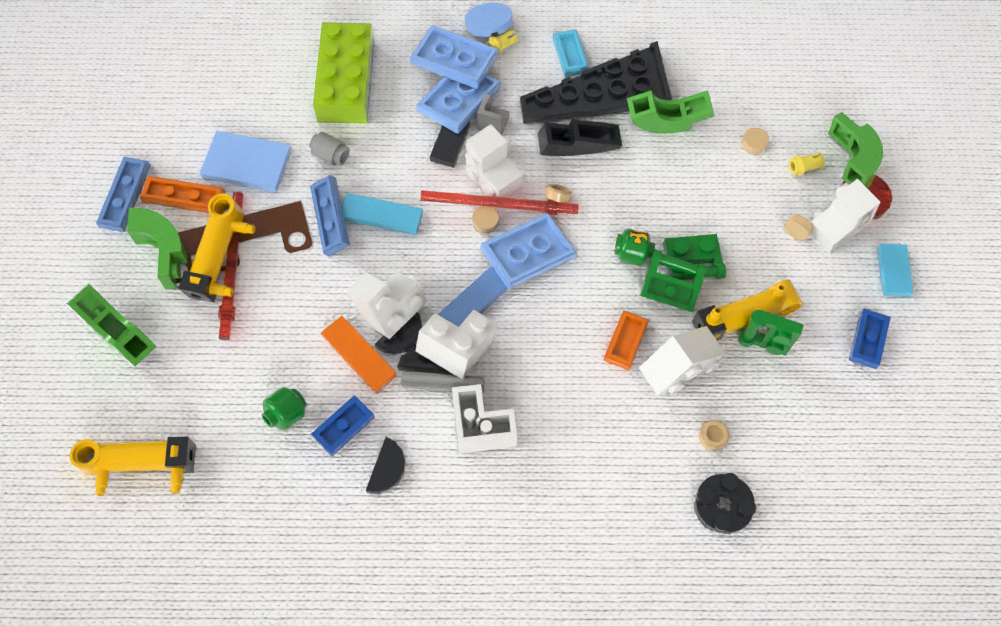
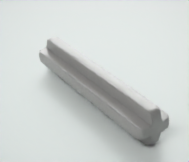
(437, 382)

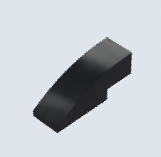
(578, 138)

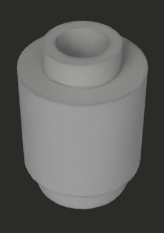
(329, 149)

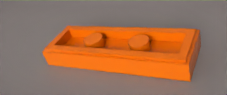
(178, 194)
(358, 354)

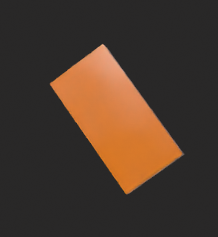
(626, 340)

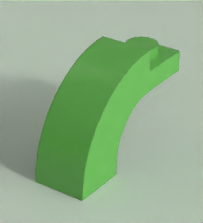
(669, 115)
(863, 146)
(156, 230)
(111, 325)

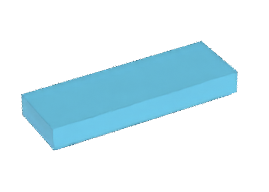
(382, 214)

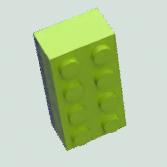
(344, 73)

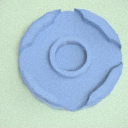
(488, 19)

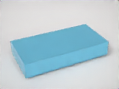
(570, 52)
(895, 270)

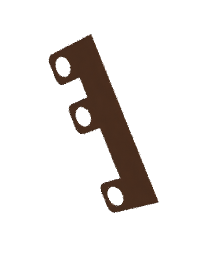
(282, 219)

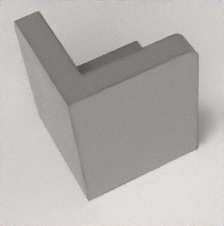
(491, 115)

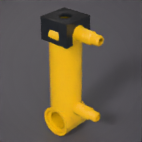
(202, 278)
(778, 299)
(174, 455)

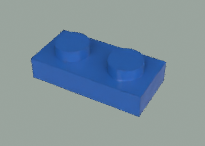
(869, 338)
(343, 425)

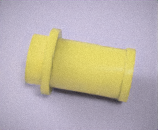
(501, 41)
(799, 164)

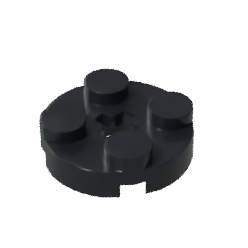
(730, 488)

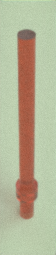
(549, 206)
(226, 311)

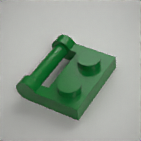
(696, 250)
(670, 289)
(778, 336)

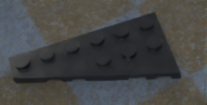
(600, 88)

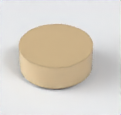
(755, 140)
(558, 192)
(485, 219)
(798, 227)
(714, 435)

